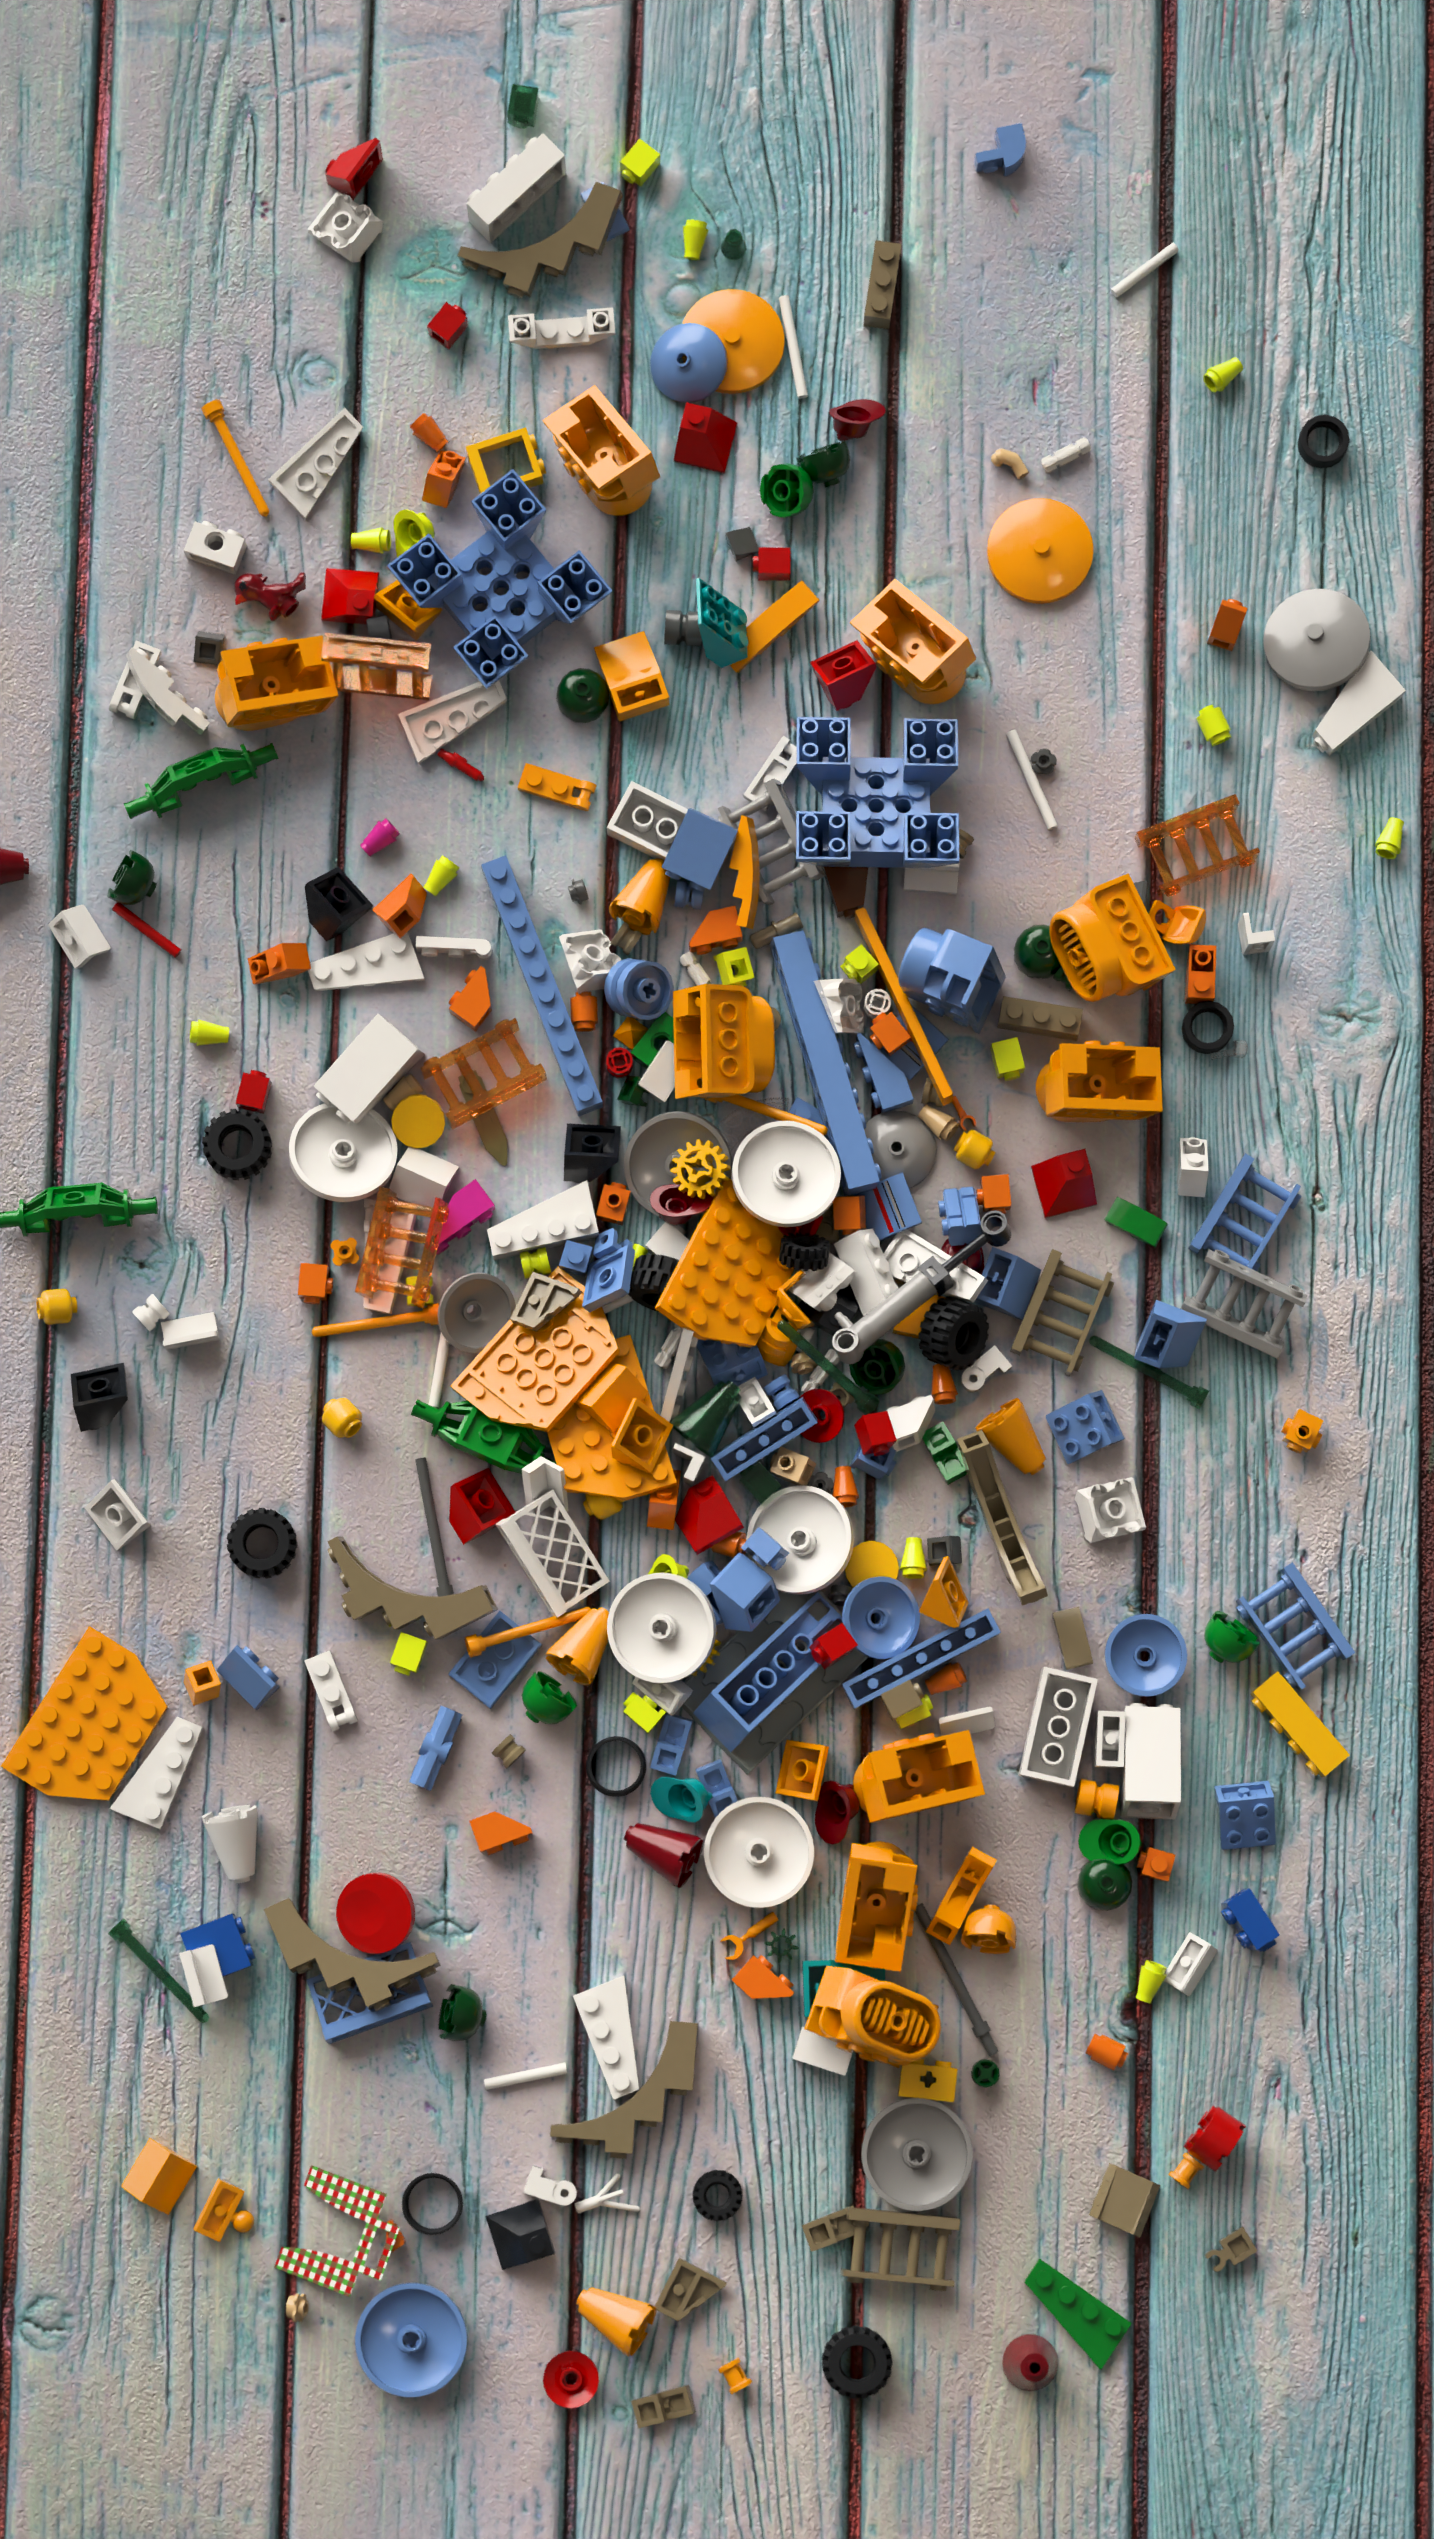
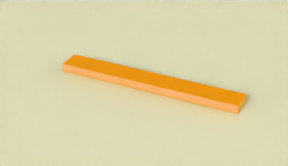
(903, 1006)

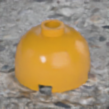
(990, 1930)

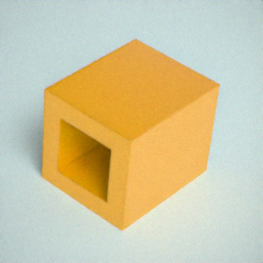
(202, 1683)

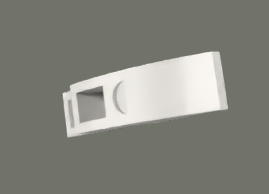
(155, 686)

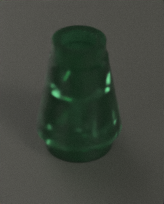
(733, 245)

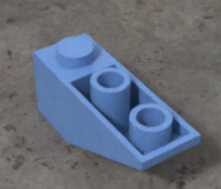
(887, 1080)

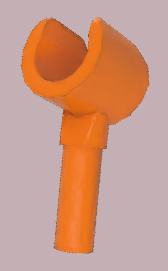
(962, 1114)

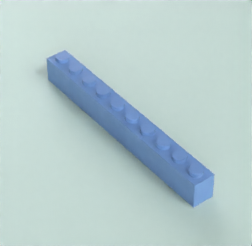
(542, 986)
(824, 1063)

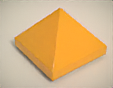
(630, 1032)

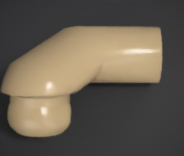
(1011, 459)

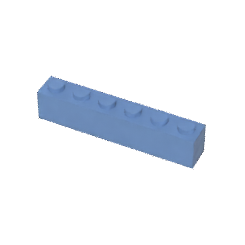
(921, 1658)

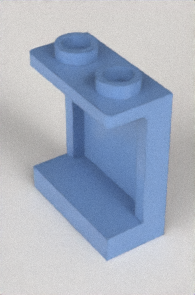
(699, 850)

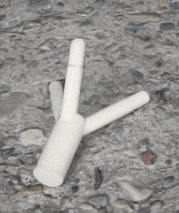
(602, 2199)

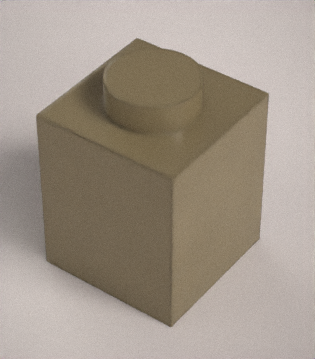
(902, 1699)

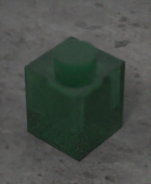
(523, 106)
(759, 1482)

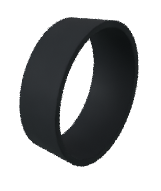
(630, 1789)
(405, 2205)

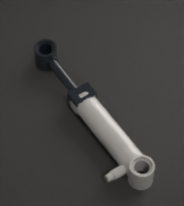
(929, 1281)

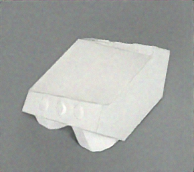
(346, 227)
(588, 958)
(842, 1004)
(820, 1286)
(1110, 1510)

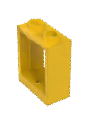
(473, 453)

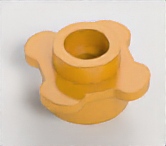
(339, 1246)

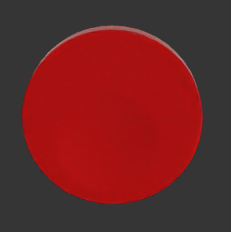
(375, 1913)

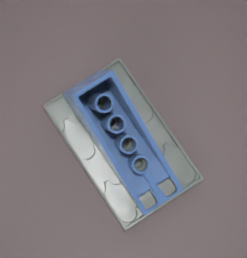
(768, 1679)

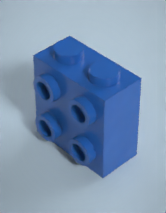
(1251, 1921)
(228, 1940)

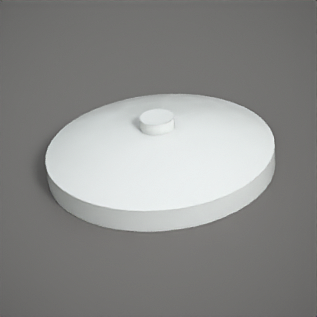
(340, 1157)
(786, 1173)
(812, 1530)
(661, 1627)
(759, 1852)

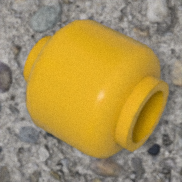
(974, 1149)
(56, 1306)
(342, 1417)
(602, 1506)

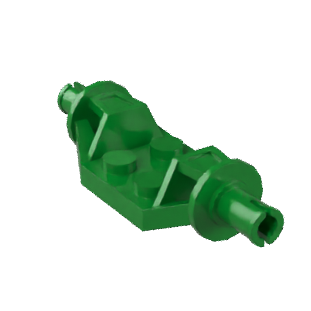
(195, 769)
(77, 1200)
(480, 1436)

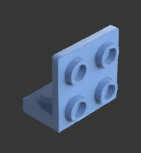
(731, 1362)
(1084, 1426)
(1246, 1815)

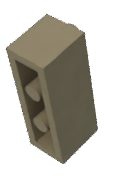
(882, 284)
(1040, 1018)

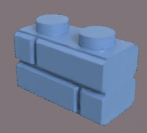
(960, 1214)

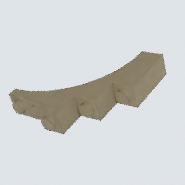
(554, 254)
(999, 1518)
(369, 1593)
(373, 1978)
(617, 2127)

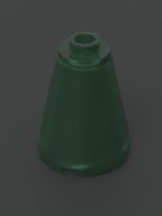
(709, 1417)

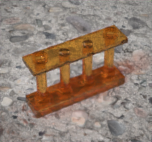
(379, 653)
(1200, 819)
(483, 1099)
(376, 1256)

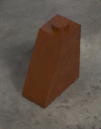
(846, 888)

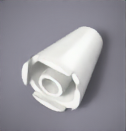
(234, 1840)

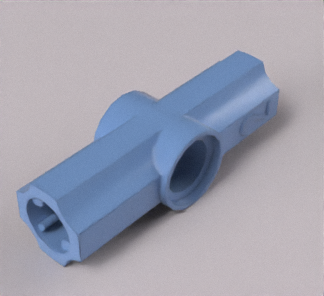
(435, 1748)

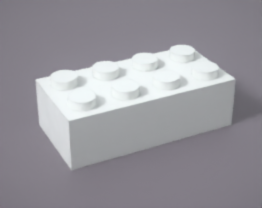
(516, 187)
(646, 821)
(1058, 1727)

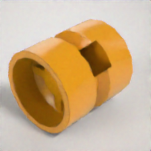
(1096, 1799)

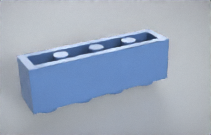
(764, 1439)

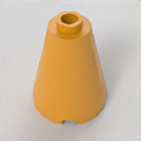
(643, 898)
(1014, 1437)
(581, 1647)
(617, 2317)

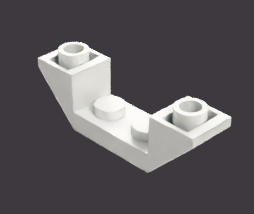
(561, 332)

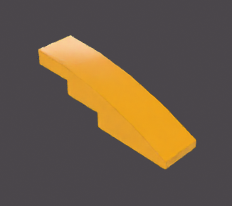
(777, 621)
(746, 861)

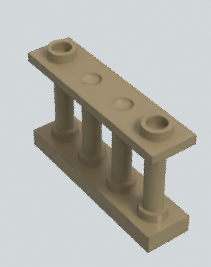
(1034, 1316)
(888, 2221)

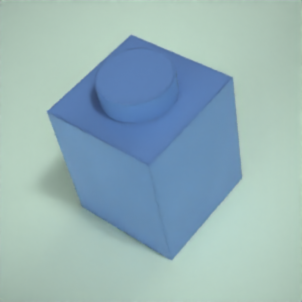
(576, 1258)

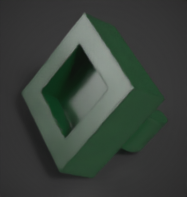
(632, 1092)

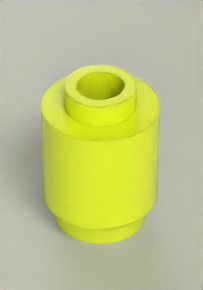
(1214, 725)

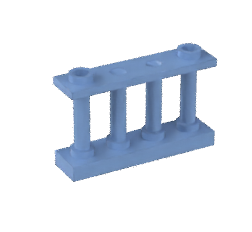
(1233, 1195)
(1321, 1625)

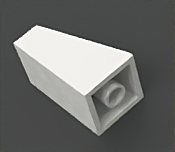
(367, 1069)
(1151, 1762)

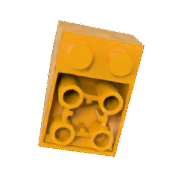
(632, 676)

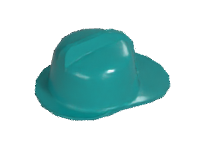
(680, 1798)

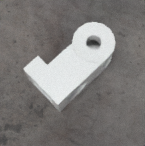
(975, 1376)
(559, 2192)

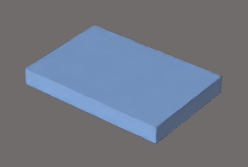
(498, 1666)

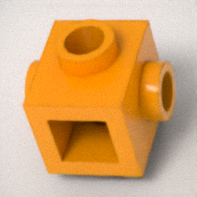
(1309, 1425)

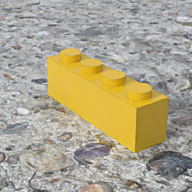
(1299, 1724)

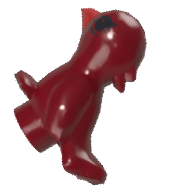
(276, 597)

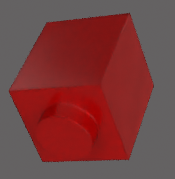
(448, 325)
(772, 564)
(253, 1091)
(875, 1433)
(832, 1646)

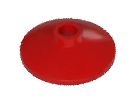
(830, 1427)
(560, 2390)

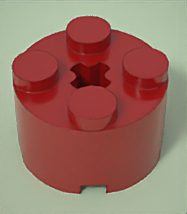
(1215, 2138)

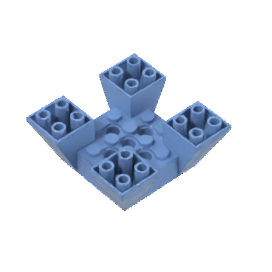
(548, 594)
(863, 785)

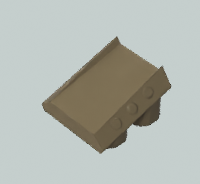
(1124, 2200)

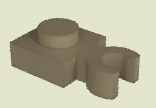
(1235, 2247)

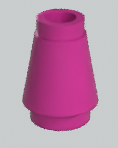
(380, 837)

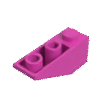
(465, 1209)

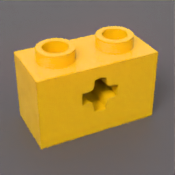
(941, 2090)

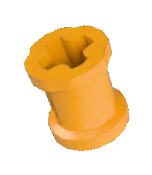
(1186, 2170)
(735, 2375)

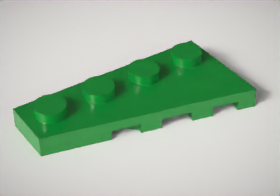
(1082, 2315)

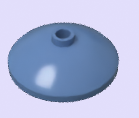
(702, 370)
(895, 1612)
(1165, 1650)

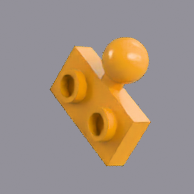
(221, 2211)

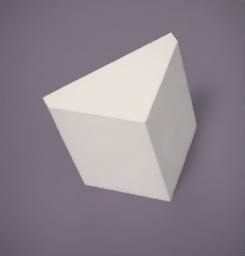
(422, 1177)
(117, 1515)

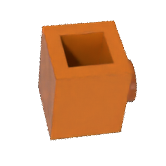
(888, 1033)
(994, 1193)
(613, 1203)
(849, 1213)
(314, 1283)
(1156, 1864)

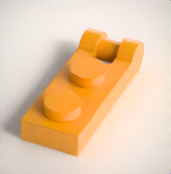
(556, 787)

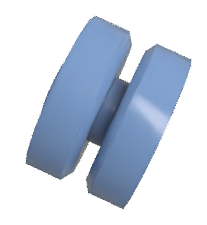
(638, 989)

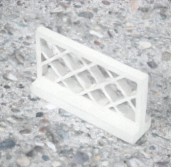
(531, 1564)

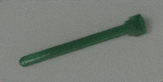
(1194, 1395)
(865, 1401)
(124, 1934)

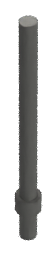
(444, 1588)
(981, 2028)

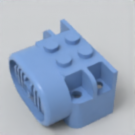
(952, 976)

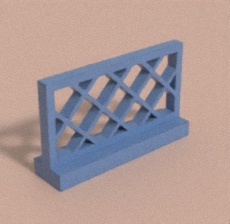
(369, 2019)

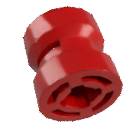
(619, 1067)

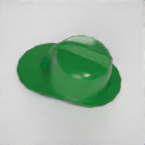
(1109, 1840)

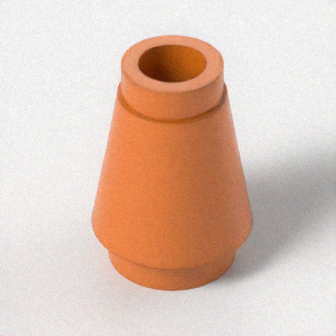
(429, 432)
(943, 1385)
(845, 1487)
(946, 1679)

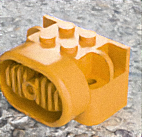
(603, 453)
(915, 644)
(273, 683)
(1109, 942)
(721, 1041)
(1101, 1082)
(918, 1775)
(876, 1906)
(874, 2018)

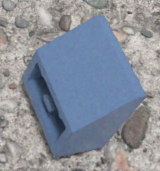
(1008, 1284)
(1169, 1336)
(743, 1594)
(247, 1677)

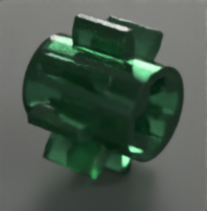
(786, 1951)

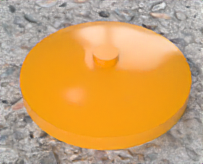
(749, 334)
(1040, 551)

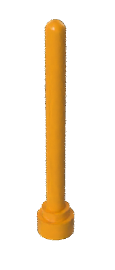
(214, 412)
(769, 1111)
(428, 1315)
(477, 1644)

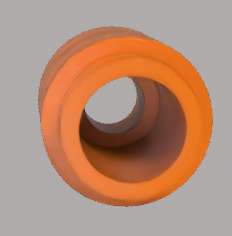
(584, 1012)
(731, 1545)
(1106, 2051)

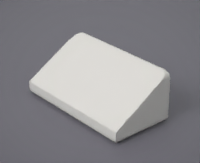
(667, 1695)
(973, 1720)
(1189, 1964)

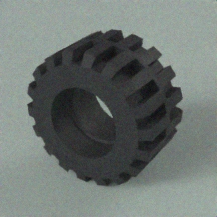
(229, 1123)
(650, 1278)
(953, 1333)
(242, 1529)
(874, 2380)

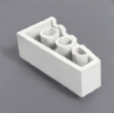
(547, 1224)

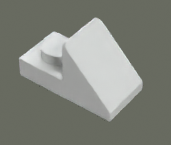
(755, 1402)

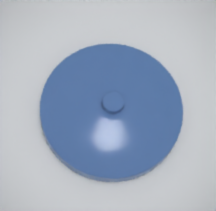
(411, 2339)

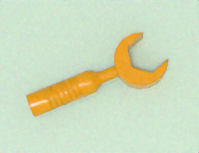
(752, 1932)

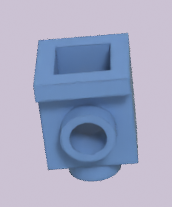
(883, 1465)
(765, 1549)

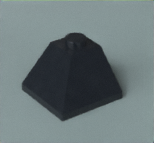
(334, 903)
(590, 1151)
(825, 1320)
(98, 1395)
(520, 2234)

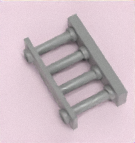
(786, 820)
(1244, 1330)

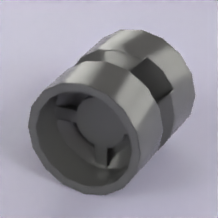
(682, 628)

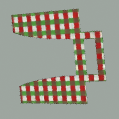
(358, 2202)

